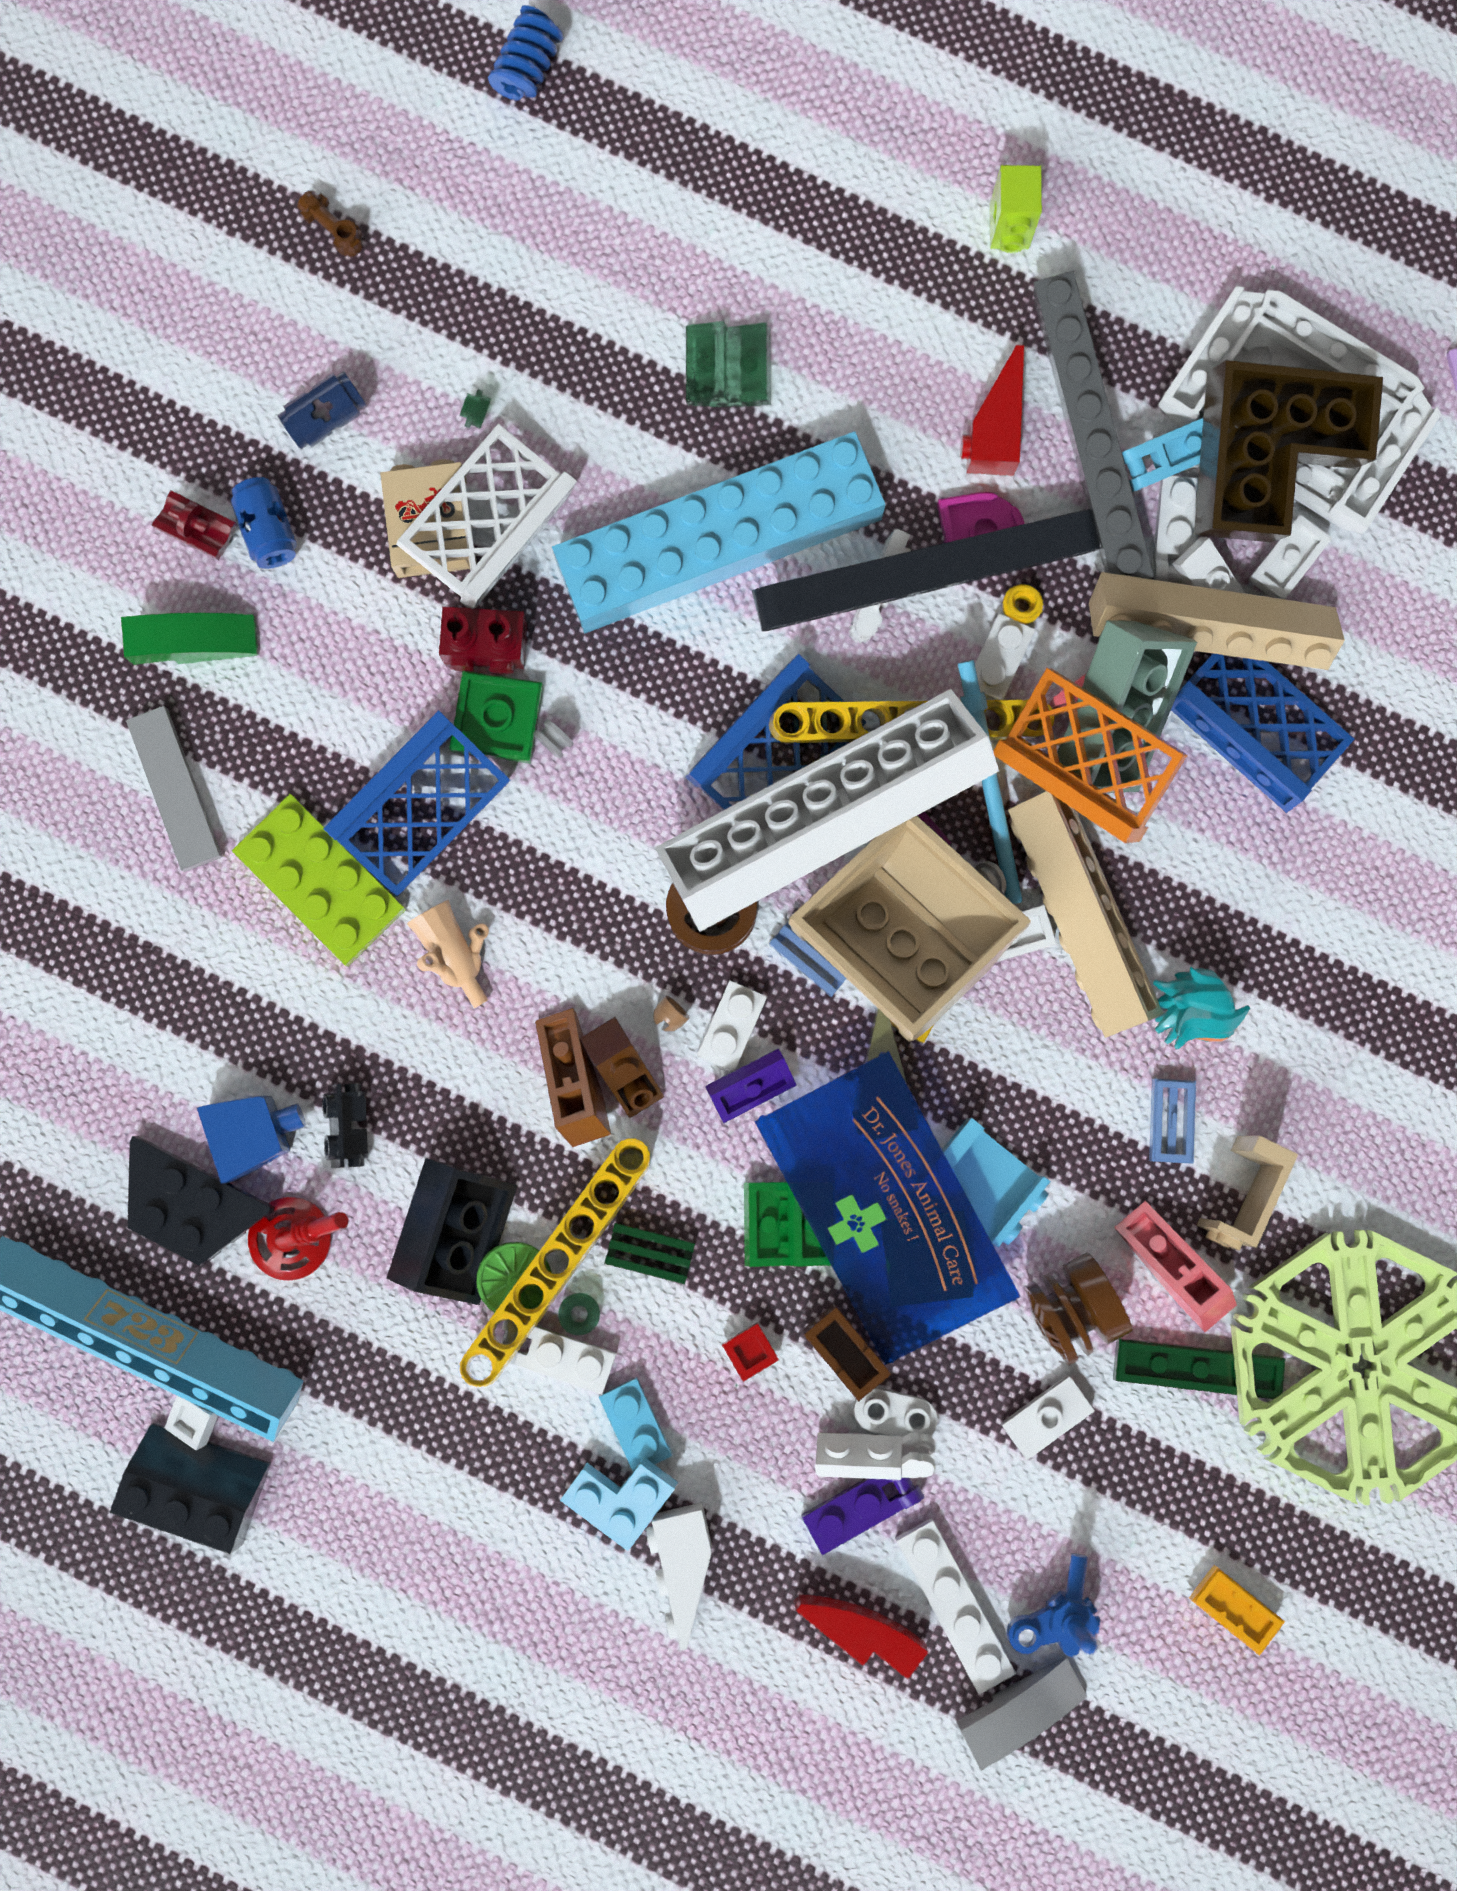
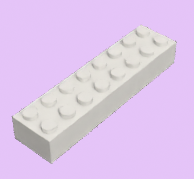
(827, 809)

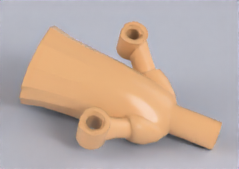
(449, 951)

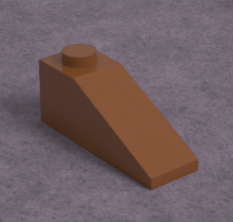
(571, 1080)

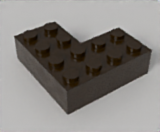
(1264, 424)

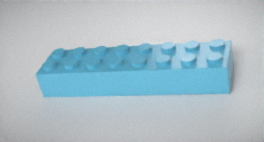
(719, 532)

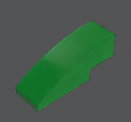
(188, 637)

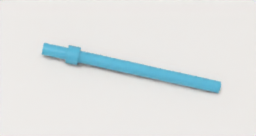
(976, 704)

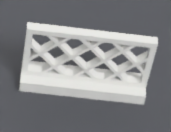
(515, 538)

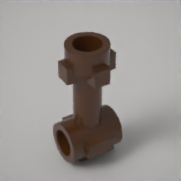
(346, 233)

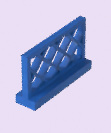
(751, 723)
(1245, 750)
(391, 778)

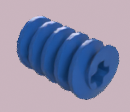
(525, 54)

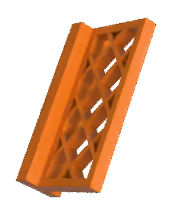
(1079, 791)

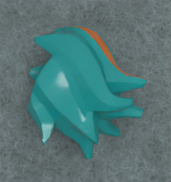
(1197, 1008)

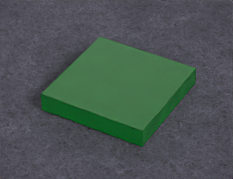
(498, 715)

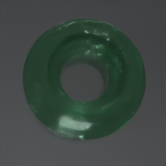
(475, 409)
(579, 1327)

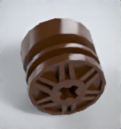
(1078, 1308)

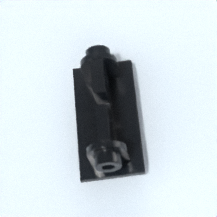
(341, 1110)

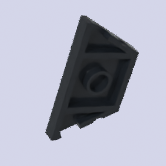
(186, 1205)

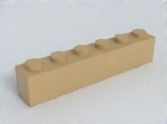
(1223, 619)
(1084, 914)

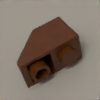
(621, 1067)

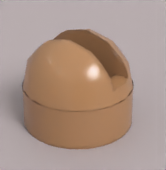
(671, 1013)

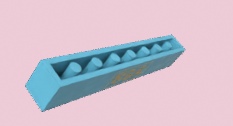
(145, 1341)

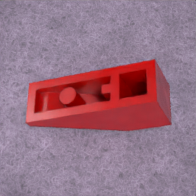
(996, 430)

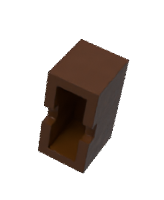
(846, 1352)

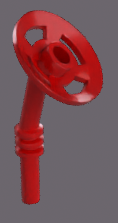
(306, 1227)

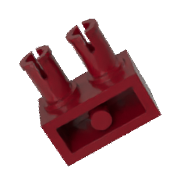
(483, 639)

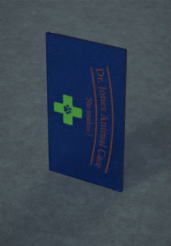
(887, 1208)

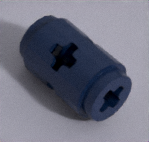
(298, 415)

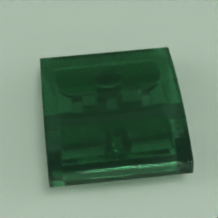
(728, 365)

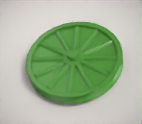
(502, 1270)

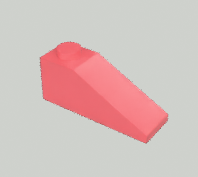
(1177, 1266)

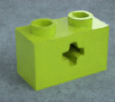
(1015, 207)

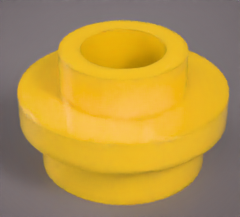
(1025, 593)

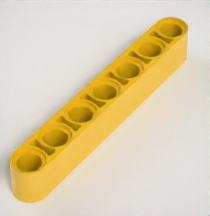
(851, 713)
(537, 1273)

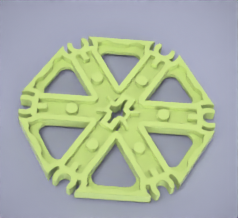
(1327, 1388)

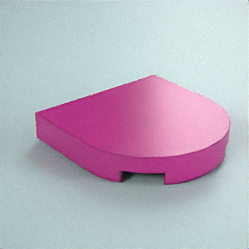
(976, 515)

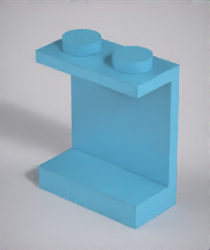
(994, 1181)

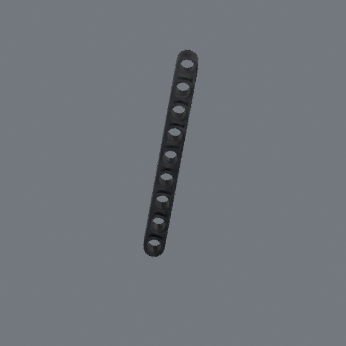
(925, 570)

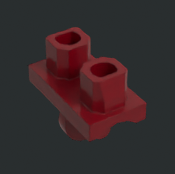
(195, 525)

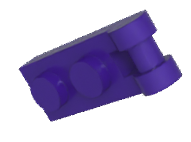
(857, 1511)

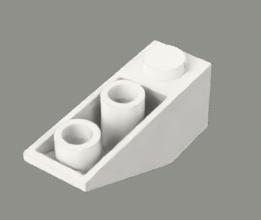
(684, 1553)

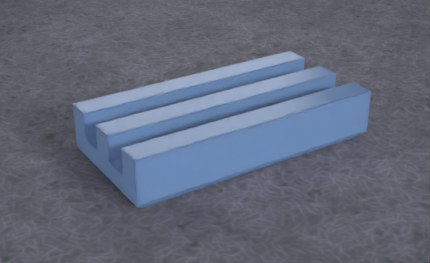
(786, 932)
(1156, 1121)

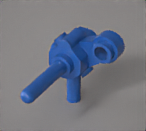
(1063, 1619)

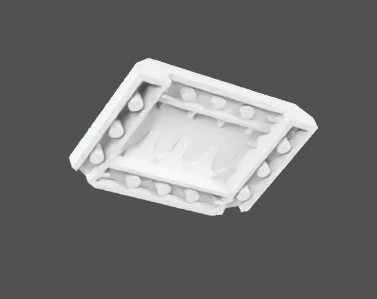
(1285, 333)

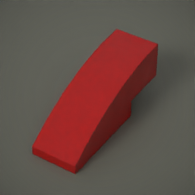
(863, 1632)

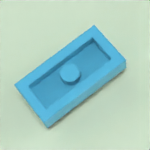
(635, 1423)

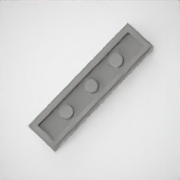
(174, 788)

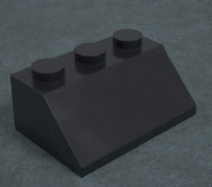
(450, 1230)
(191, 1492)

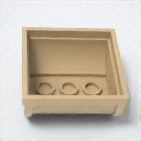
(910, 925)

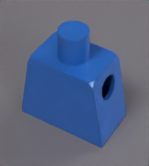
(248, 1134)

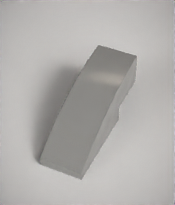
(1021, 1712)

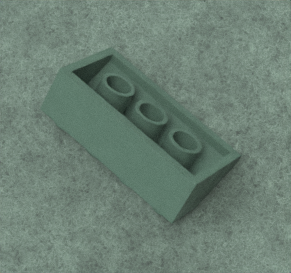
(1140, 676)

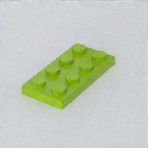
(318, 880)

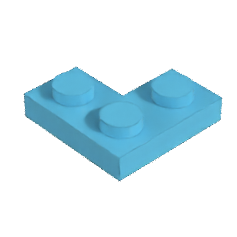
(617, 1510)

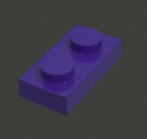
(751, 1085)

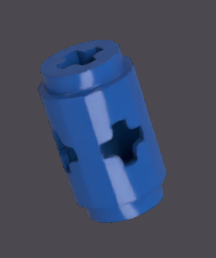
(258, 505)

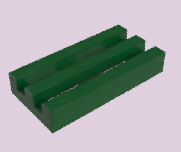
(615, 1245)

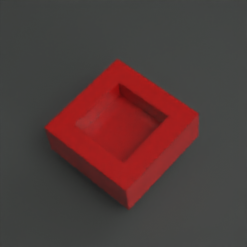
(750, 1351)

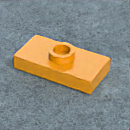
(1236, 1609)

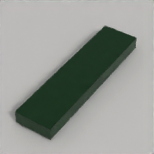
(1193, 1368)

